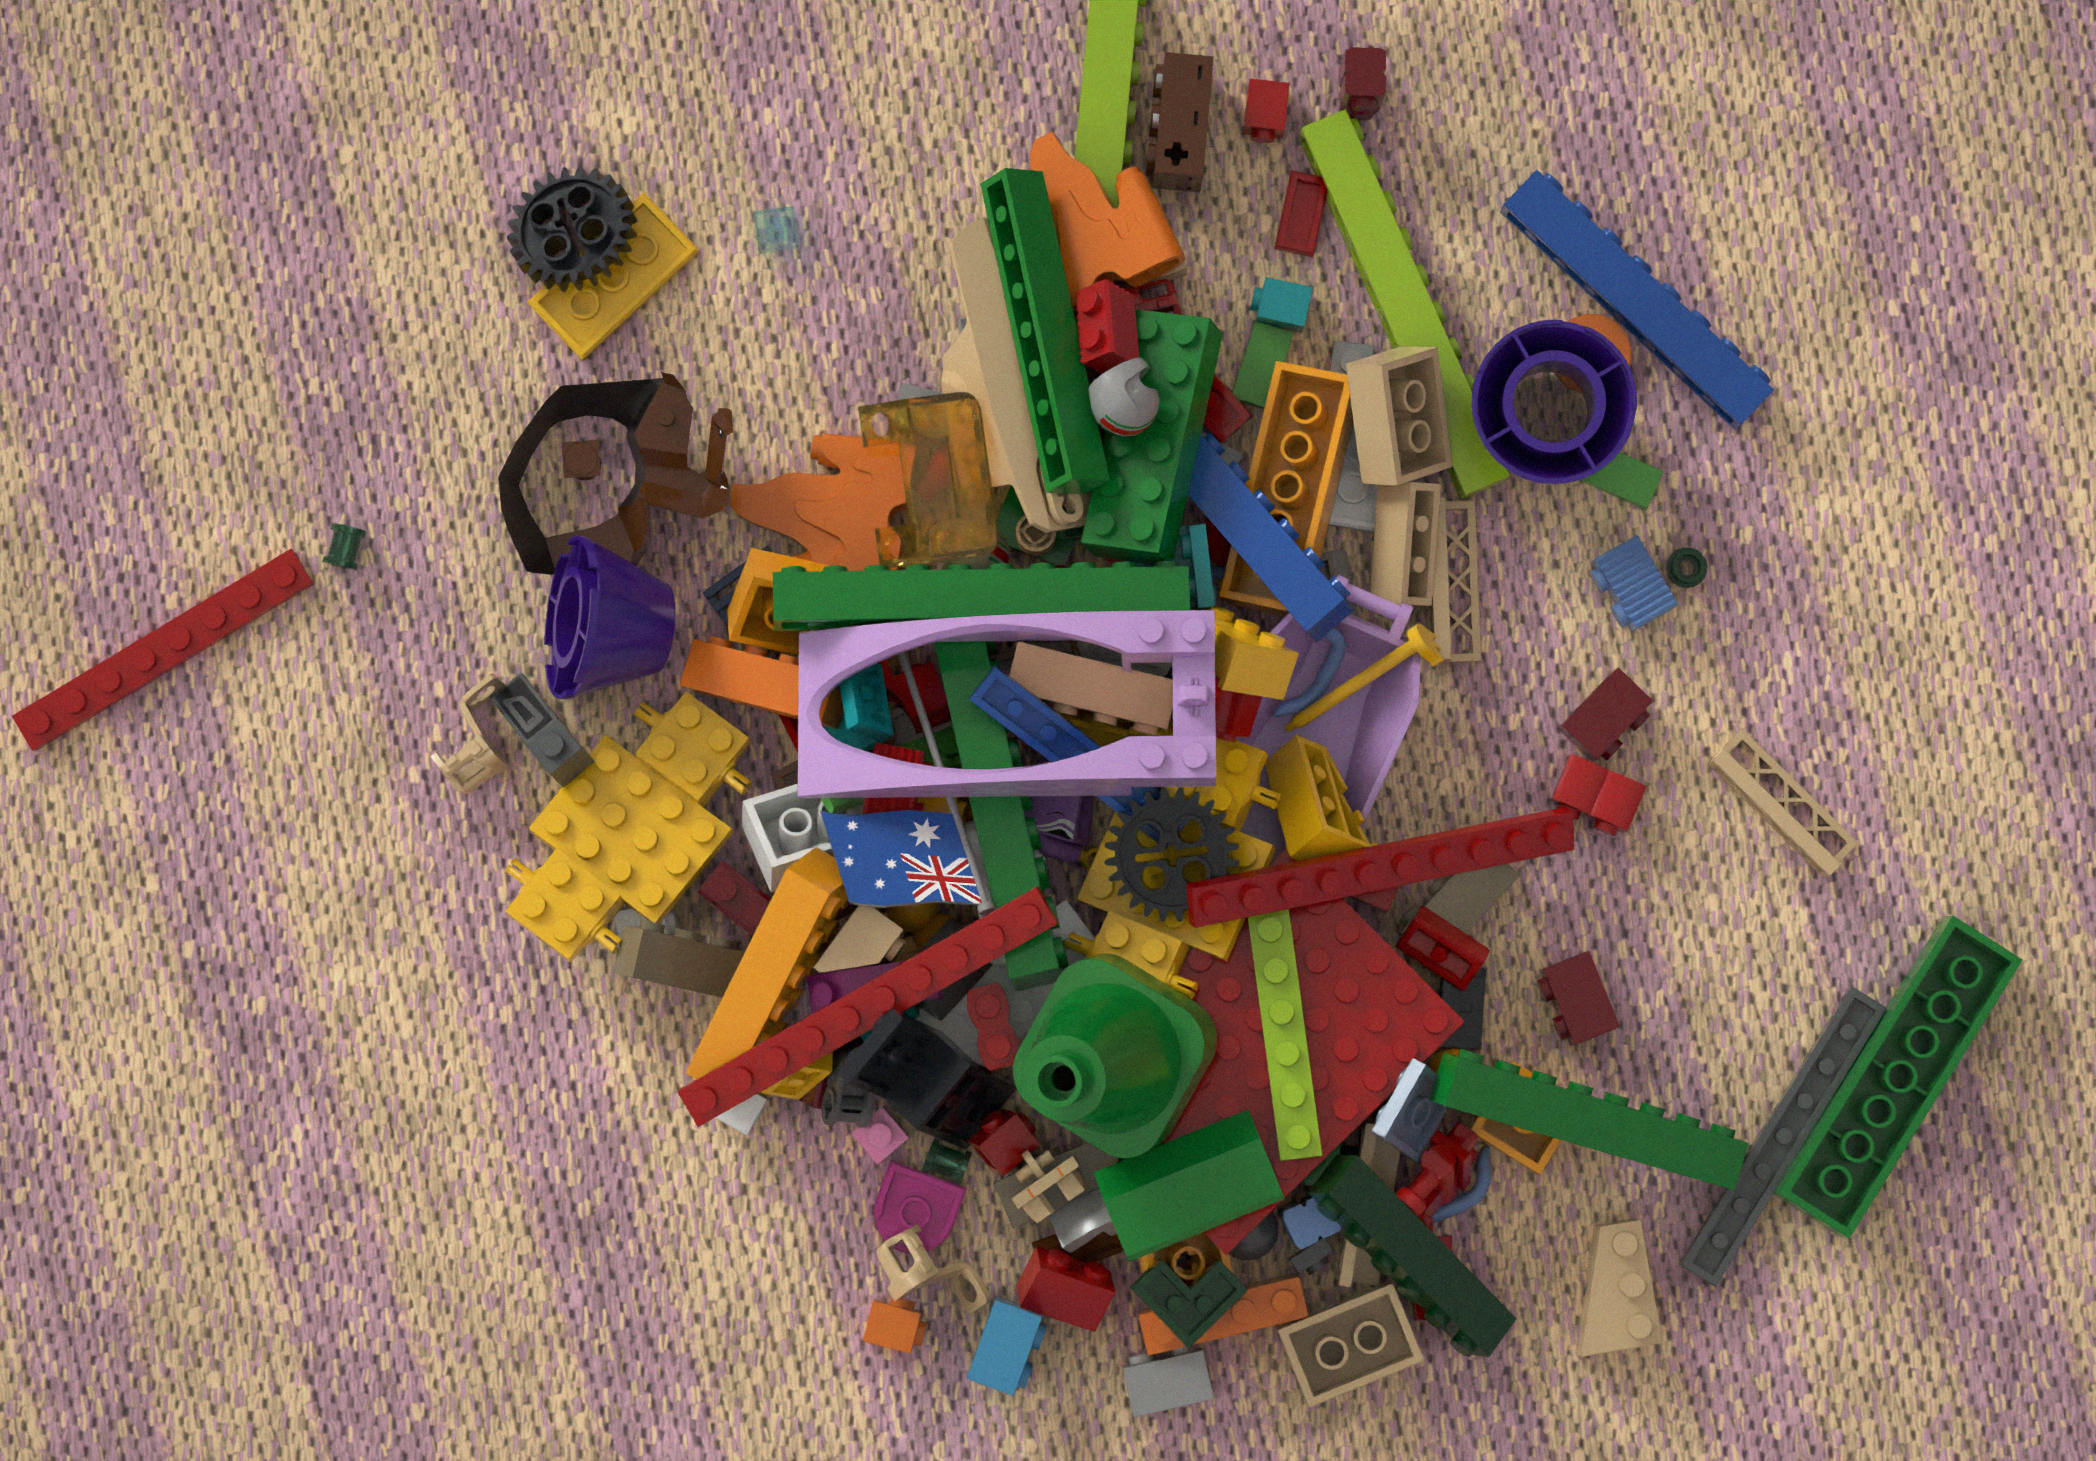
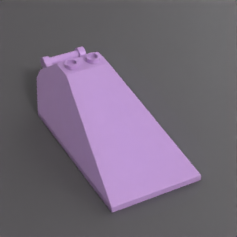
(1358, 731)

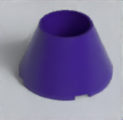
(1581, 356)
(604, 621)

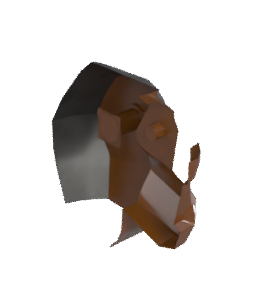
(658, 437)

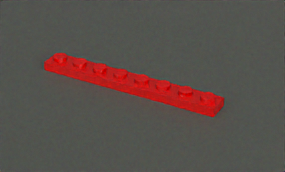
(162, 650)

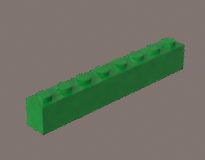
(1044, 331)
(1587, 1120)

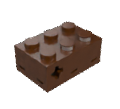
(1180, 121)

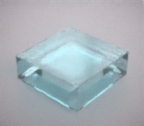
(776, 229)

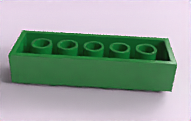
(1150, 473)

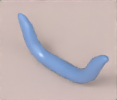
(1322, 680)
(1474, 1195)

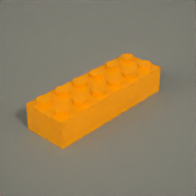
(1295, 467)
(775, 961)

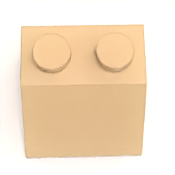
(863, 942)

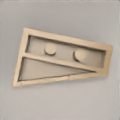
(1619, 1292)

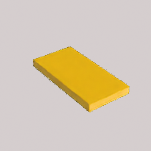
(592, 315)

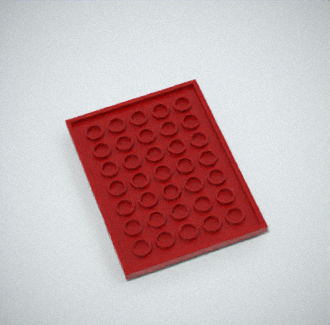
(1362, 1029)

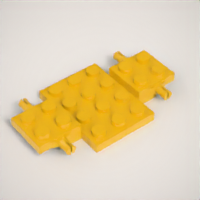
(630, 829)
(1163, 945)

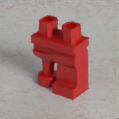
(1442, 1172)

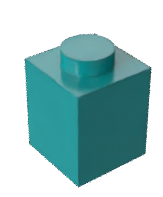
(1282, 304)

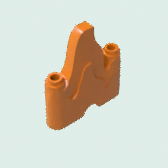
(1094, 236)
(832, 513)

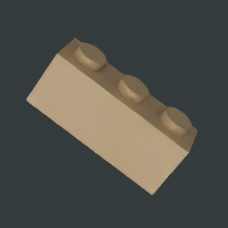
(1405, 542)

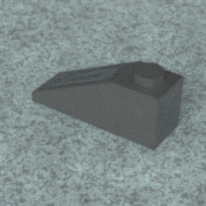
(542, 730)

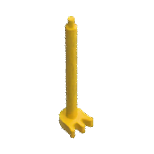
(1420, 642)

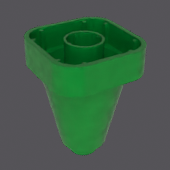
(1114, 1055)

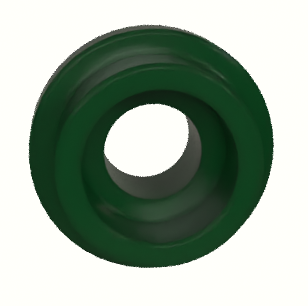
(1699, 567)

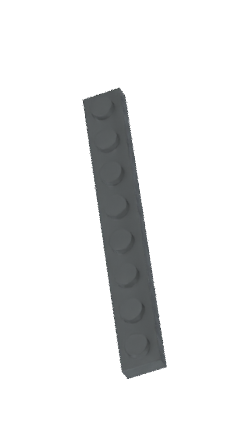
(1783, 1135)

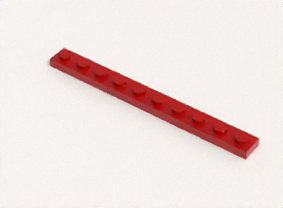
(1379, 867)
(861, 1008)

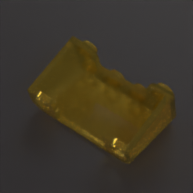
(942, 478)

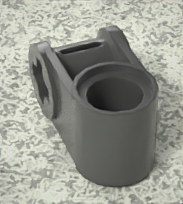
(842, 1100)

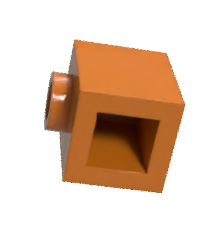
(895, 1325)

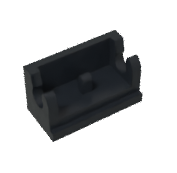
(1469, 1007)

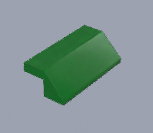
(1188, 1185)

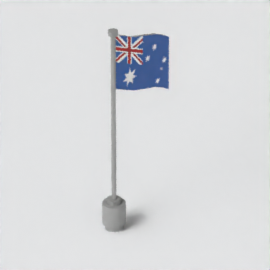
(907, 853)

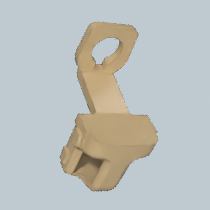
(480, 750)
(926, 1273)

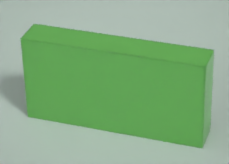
(1255, 374)
(1627, 480)

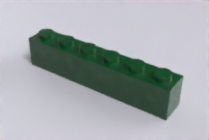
(1411, 1256)

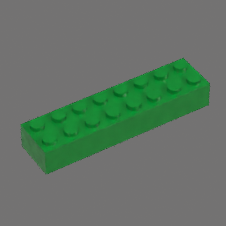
(1897, 1075)

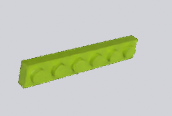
(1285, 1036)

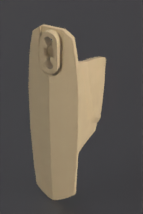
(988, 367)

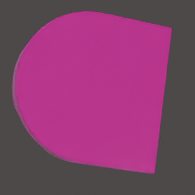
(916, 1198)

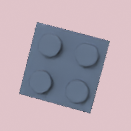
(1409, 1115)

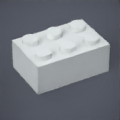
(785, 829)

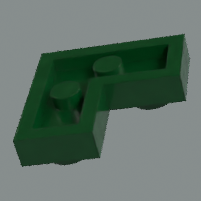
(1189, 1309)

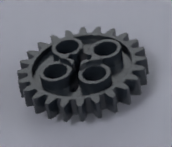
(538, 244)
(1166, 816)

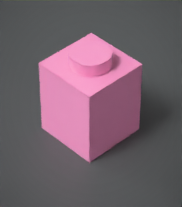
(881, 1135)

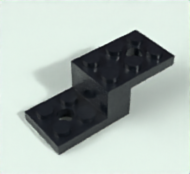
(926, 1078)

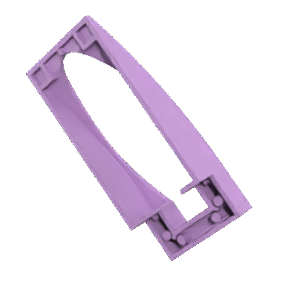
(1181, 760)

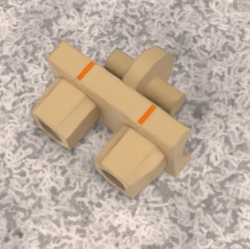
(1032, 1197)

